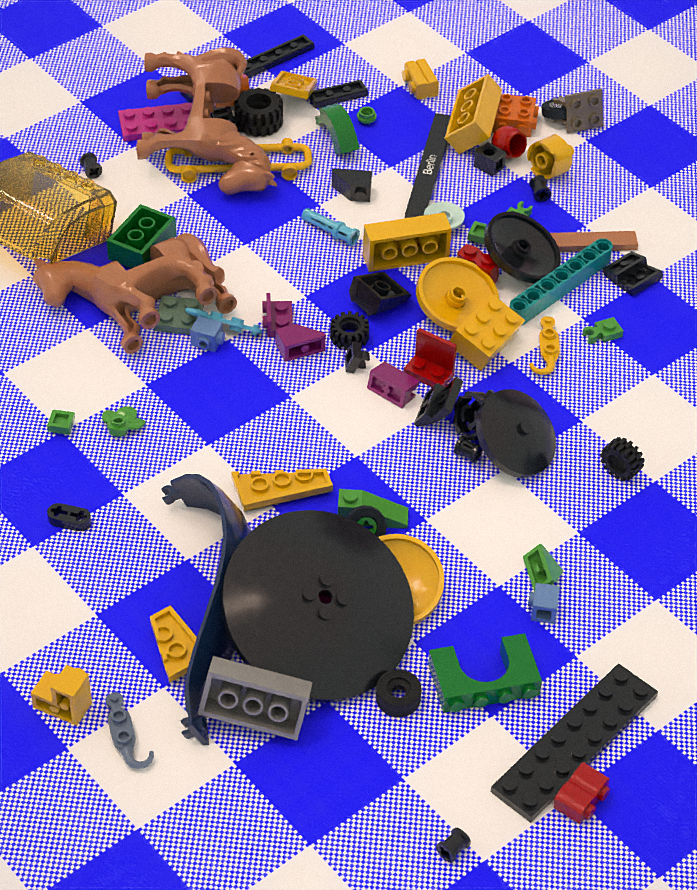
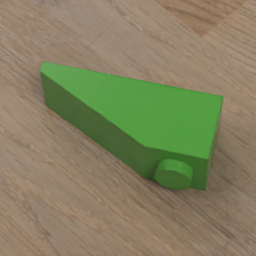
(395, 514)

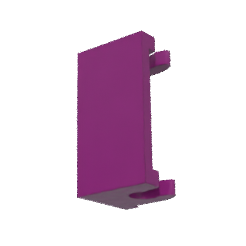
(392, 384)

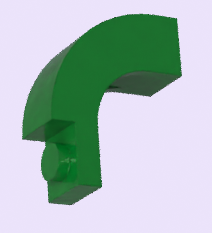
(340, 128)

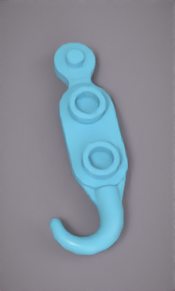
(235, 323)

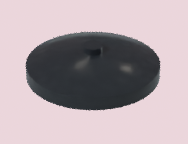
(521, 246)
(515, 433)

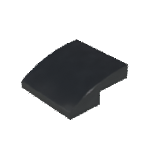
(632, 273)
(438, 402)

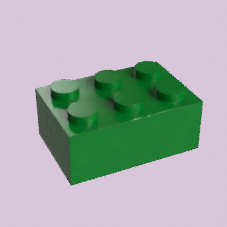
(136, 235)

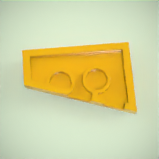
(174, 642)

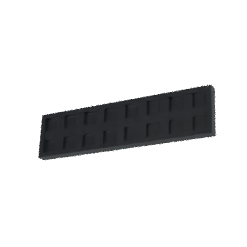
(573, 740)

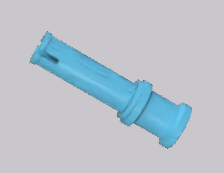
(337, 229)

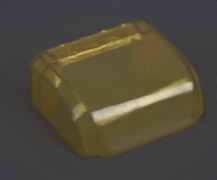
(51, 209)

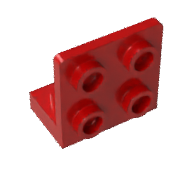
(432, 360)

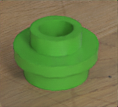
(366, 115)

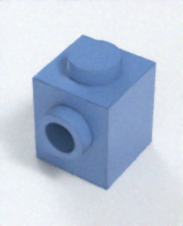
(207, 334)
(544, 603)

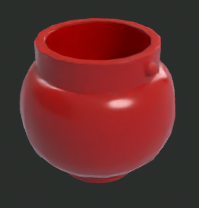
(510, 140)

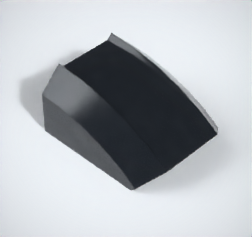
(377, 292)

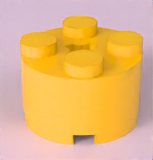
(550, 156)

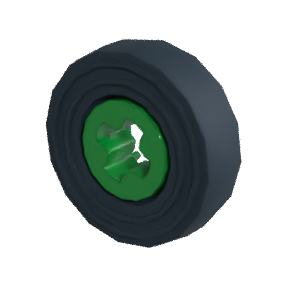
(372, 516)

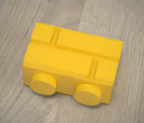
(420, 79)

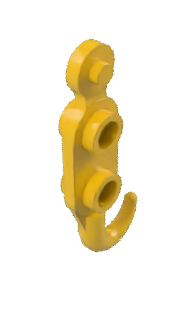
(548, 345)

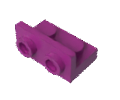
(278, 314)

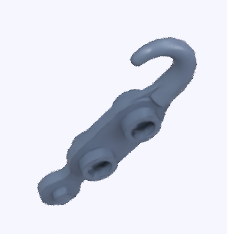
(123, 732)

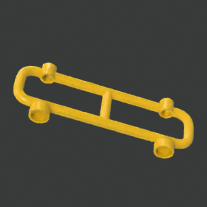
(288, 170)

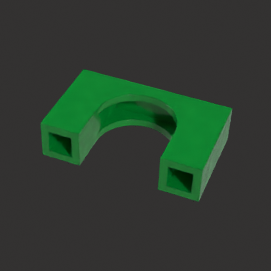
(460, 692)

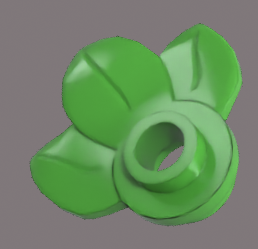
(121, 421)

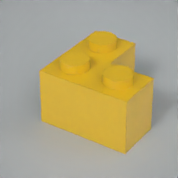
(63, 694)

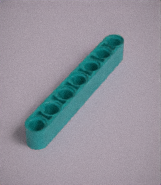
(562, 280)

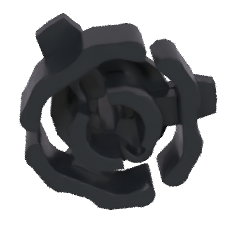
(467, 413)

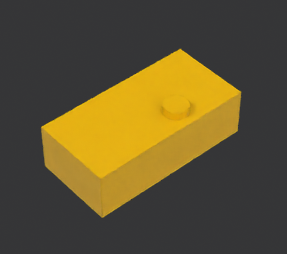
(473, 114)
(406, 241)

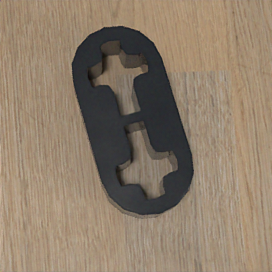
(69, 517)

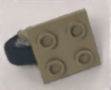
(576, 110)

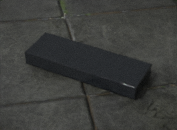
(338, 93)

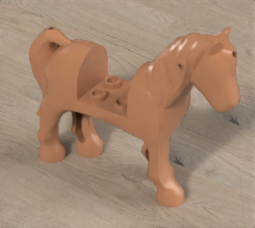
(209, 80)
(174, 267)

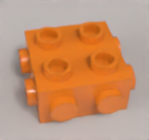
(517, 112)

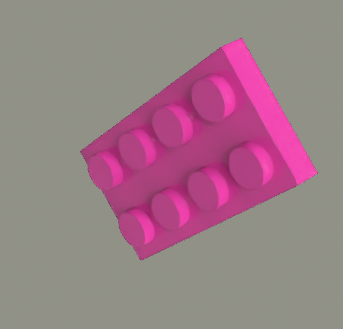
(150, 119)

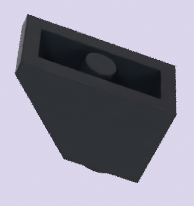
(353, 184)

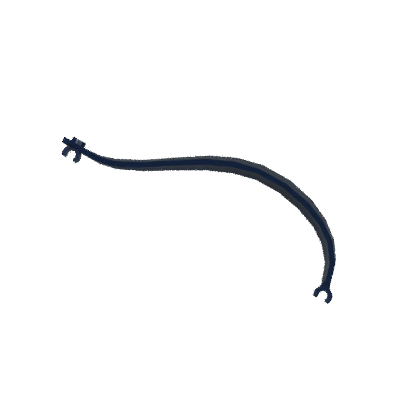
(212, 637)

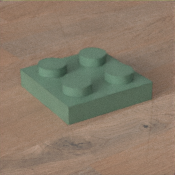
(173, 315)

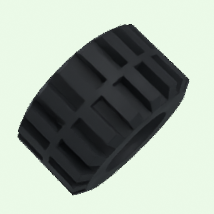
(259, 112)

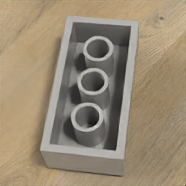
(255, 698)

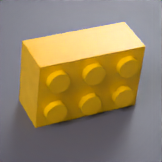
(486, 331)

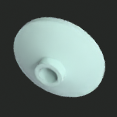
(453, 212)

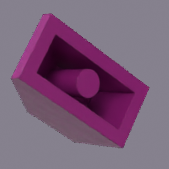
(299, 341)

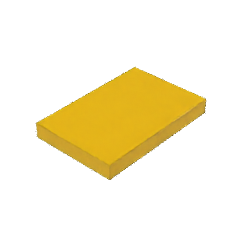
(293, 84)

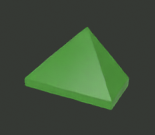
(541, 566)

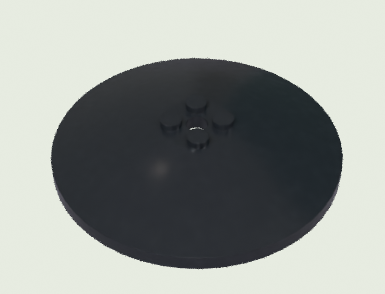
(283, 626)

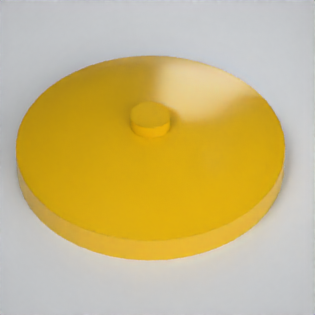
(452, 290)
(422, 572)

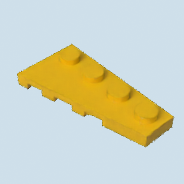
(267, 489)

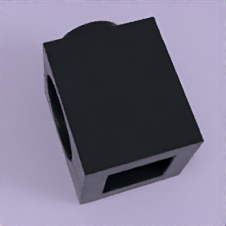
(489, 159)

